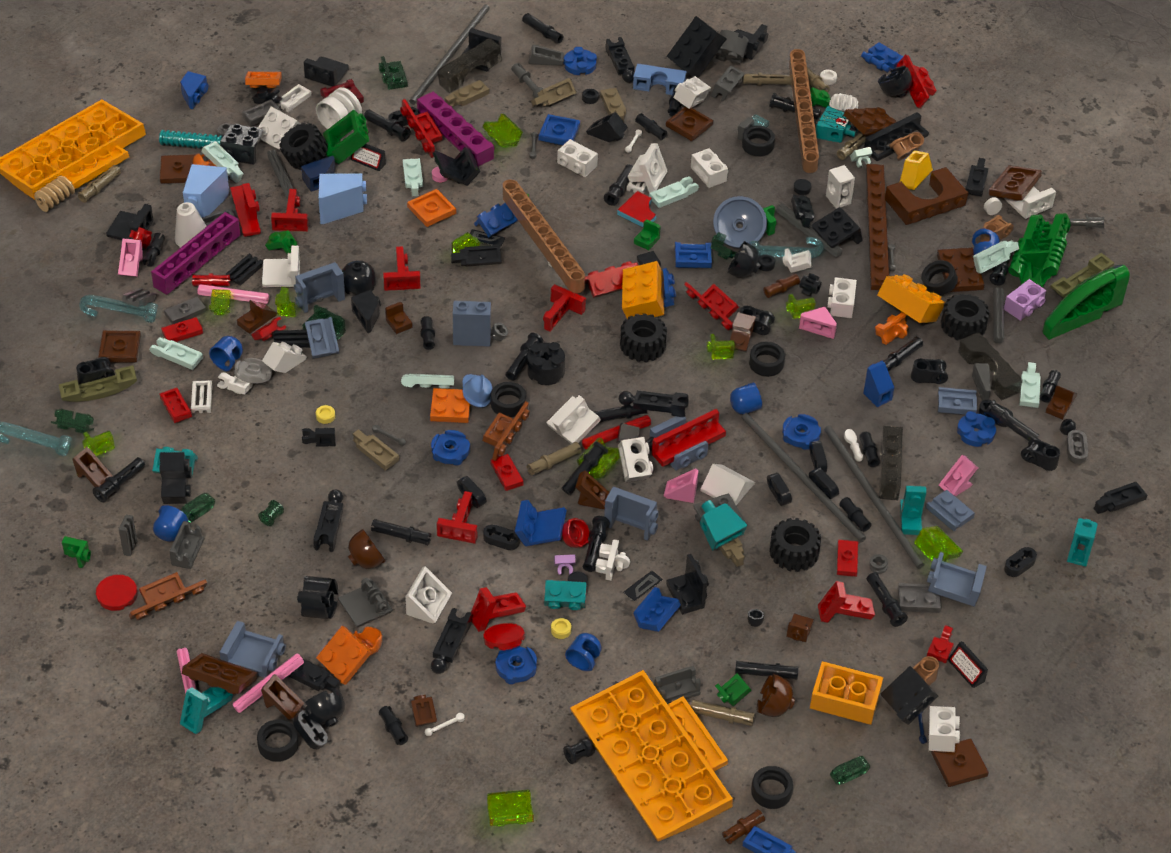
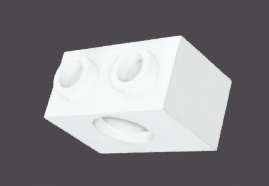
(840, 186)

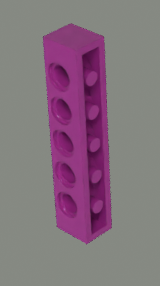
(456, 128)
(195, 253)

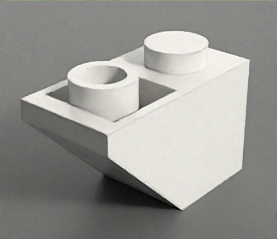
(283, 357)

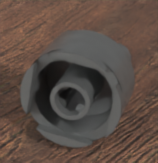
(733, 47)

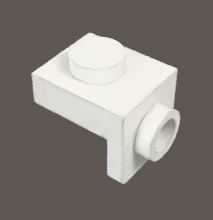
(797, 261)

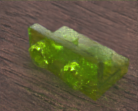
(933, 541)

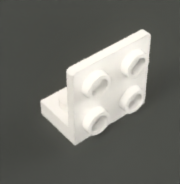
(275, 126)
(1034, 202)
(282, 271)

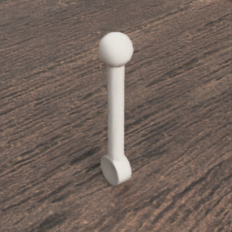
(637, 133)
(459, 717)

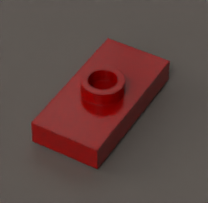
(182, 330)
(175, 405)
(507, 472)
(847, 558)

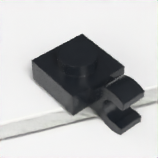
(264, 95)
(322, 437)

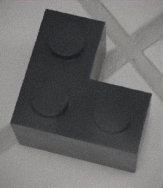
(175, 474)

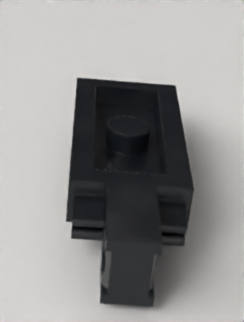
(977, 178)
(802, 209)
(478, 255)
(1120, 498)
(315, 677)

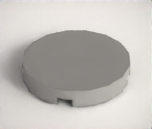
(252, 370)

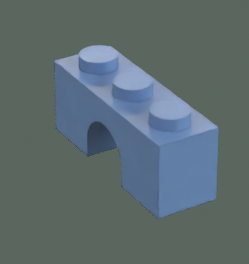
(647, 76)

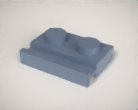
(321, 337)
(956, 400)
(950, 510)

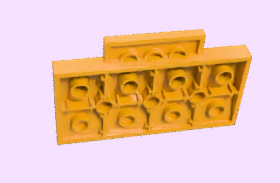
(73, 149)
(659, 757)

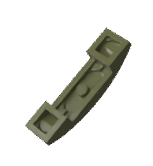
(1095, 265)
(100, 388)

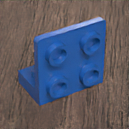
(541, 526)

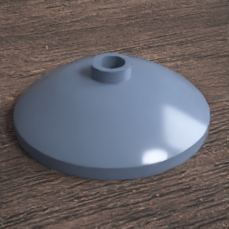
(740, 211)

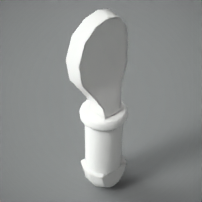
(851, 438)

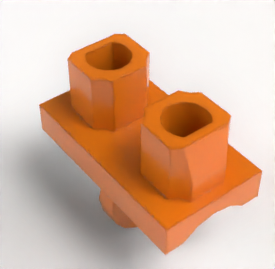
(895, 327)

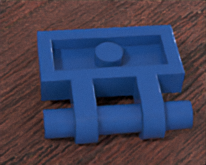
(882, 57)

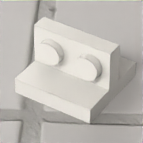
(649, 168)
(573, 420)

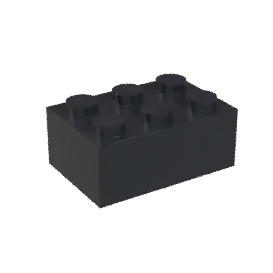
(696, 47)

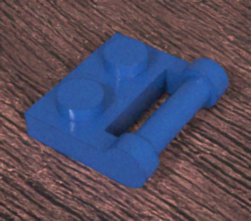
(693, 255)

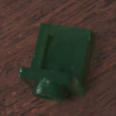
(717, 244)

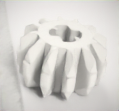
(843, 101)

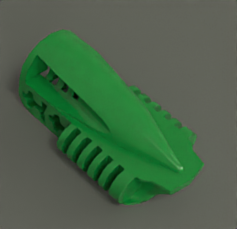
(1038, 256)

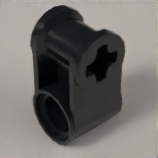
(760, 319)
(94, 370)
(928, 370)
(1041, 454)

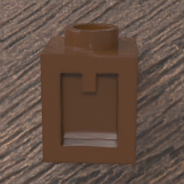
(397, 318)
(799, 628)
(423, 710)

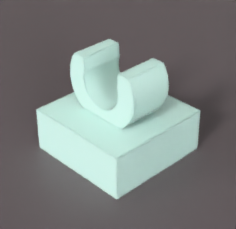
(861, 154)

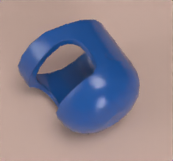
(994, 239)
(226, 349)
(746, 399)
(168, 523)
(583, 651)

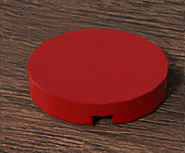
(116, 592)
(504, 636)

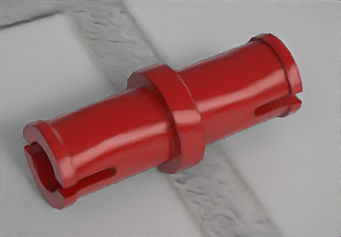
(211, 280)

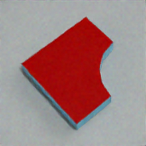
(637, 209)

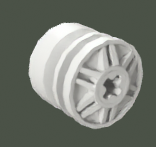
(337, 106)

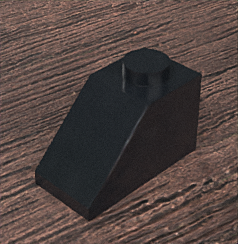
(608, 128)
(366, 309)

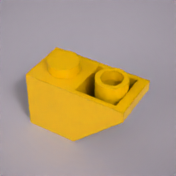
(916, 169)

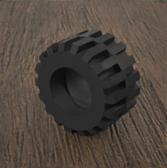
(303, 145)
(964, 316)
(643, 337)
(793, 556)

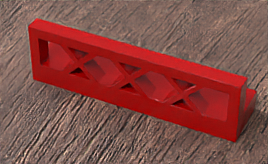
(688, 438)

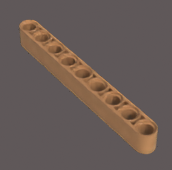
(803, 111)
(543, 236)

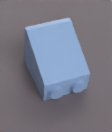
(206, 188)
(340, 196)

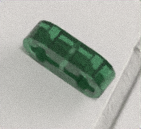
(198, 506)
(850, 770)

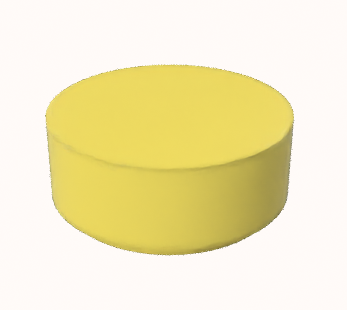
(325, 414)
(561, 628)

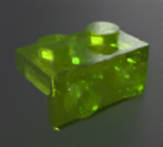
(503, 131)
(605, 462)
(509, 808)

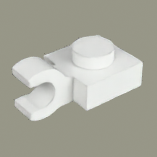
(234, 384)

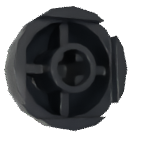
(897, 82)
(744, 261)
(358, 277)
(326, 707)

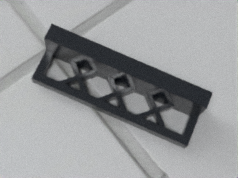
(889, 134)

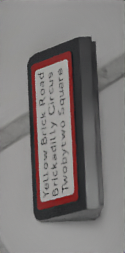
(370, 157)
(968, 665)

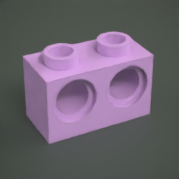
(1025, 300)

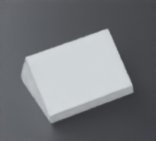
(724, 481)
(427, 597)

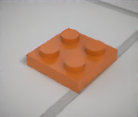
(270, 79)
(431, 207)
(449, 406)
(344, 655)

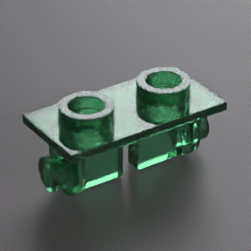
(80, 423)

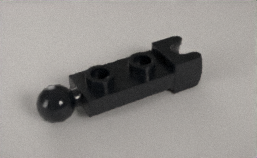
(620, 59)
(658, 402)
(329, 521)
(450, 640)

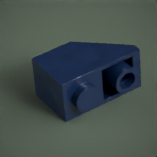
(312, 171)

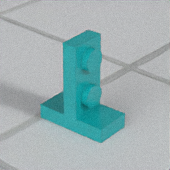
(911, 509)
(199, 705)

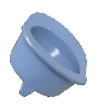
(477, 390)

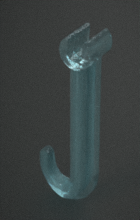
(780, 250)
(148, 311)
(60, 444)

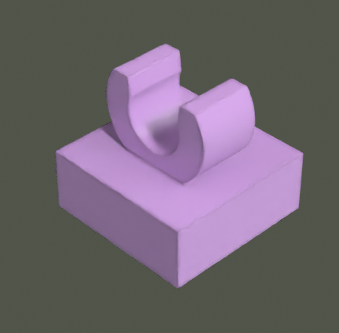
(564, 561)

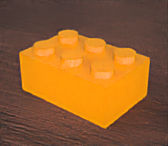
(643, 290)
(911, 298)
(846, 692)

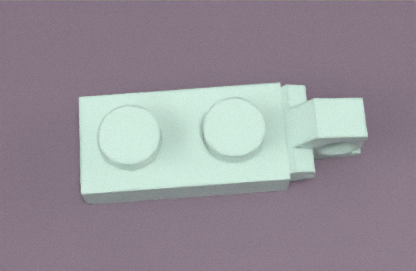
(223, 159)
(413, 175)
(994, 255)
(1030, 387)

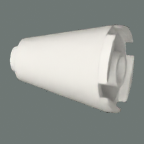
(188, 223)

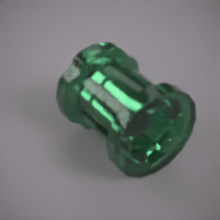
(271, 513)

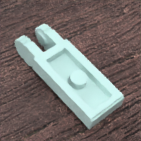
(674, 192)
(176, 353)
(427, 380)

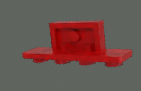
(921, 84)
(424, 127)
(246, 209)
(608, 280)
(717, 302)

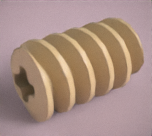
(53, 193)

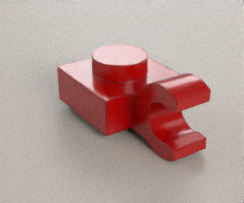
(143, 235)
(265, 331)
(941, 647)

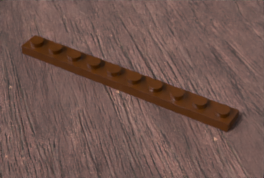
(877, 225)

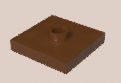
(689, 123)
(175, 168)
(120, 345)
(962, 765)

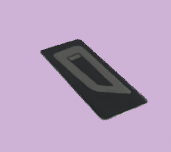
(482, 237)
(643, 585)

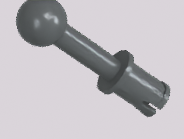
(524, 76)
(1089, 222)

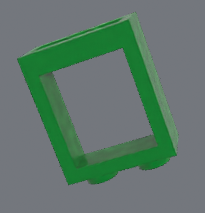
(350, 144)

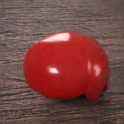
(575, 533)

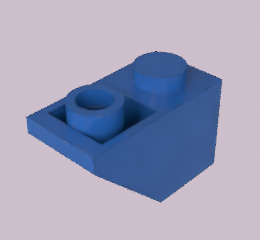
(193, 88)
(878, 384)

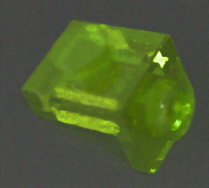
(465, 240)
(220, 301)
(284, 305)
(797, 307)
(720, 349)
(100, 443)

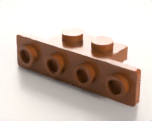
(503, 430)
(163, 592)

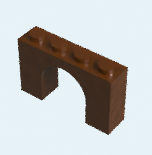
(914, 209)

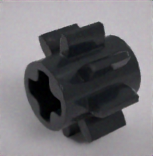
(810, 284)

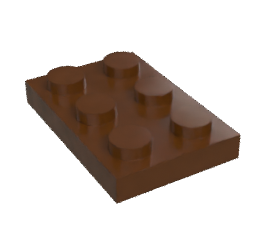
(869, 119)
(1015, 182)
(964, 267)
(219, 673)

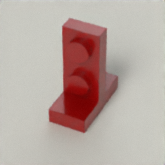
(292, 219)
(403, 278)
(563, 301)
(457, 527)
(839, 602)
(491, 607)

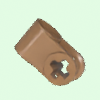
(904, 146)
(998, 226)
(927, 669)

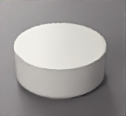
(828, 77)
(992, 206)

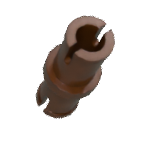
(781, 285)
(743, 826)

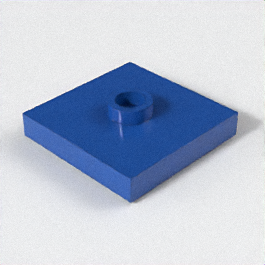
(558, 129)

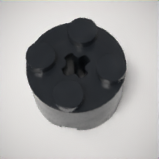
(546, 363)
(318, 597)

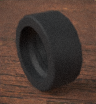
(758, 132)
(935, 268)
(767, 348)
(507, 388)
(282, 753)
(772, 773)

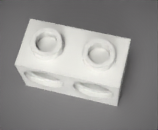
(691, 92)
(577, 158)
(709, 168)
(842, 297)
(629, 459)
(942, 729)

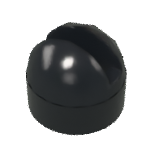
(1071, 425)
(755, 617)

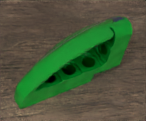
(1088, 301)

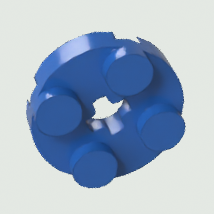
(580, 61)
(973, 420)
(797, 438)
(450, 456)
(520, 673)

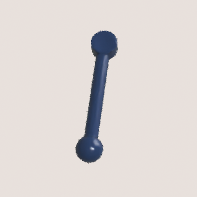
(922, 738)

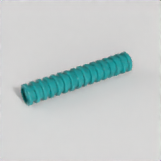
(187, 139)

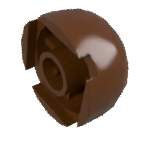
(364, 551)
(776, 697)

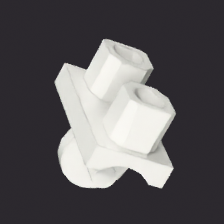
(614, 560)

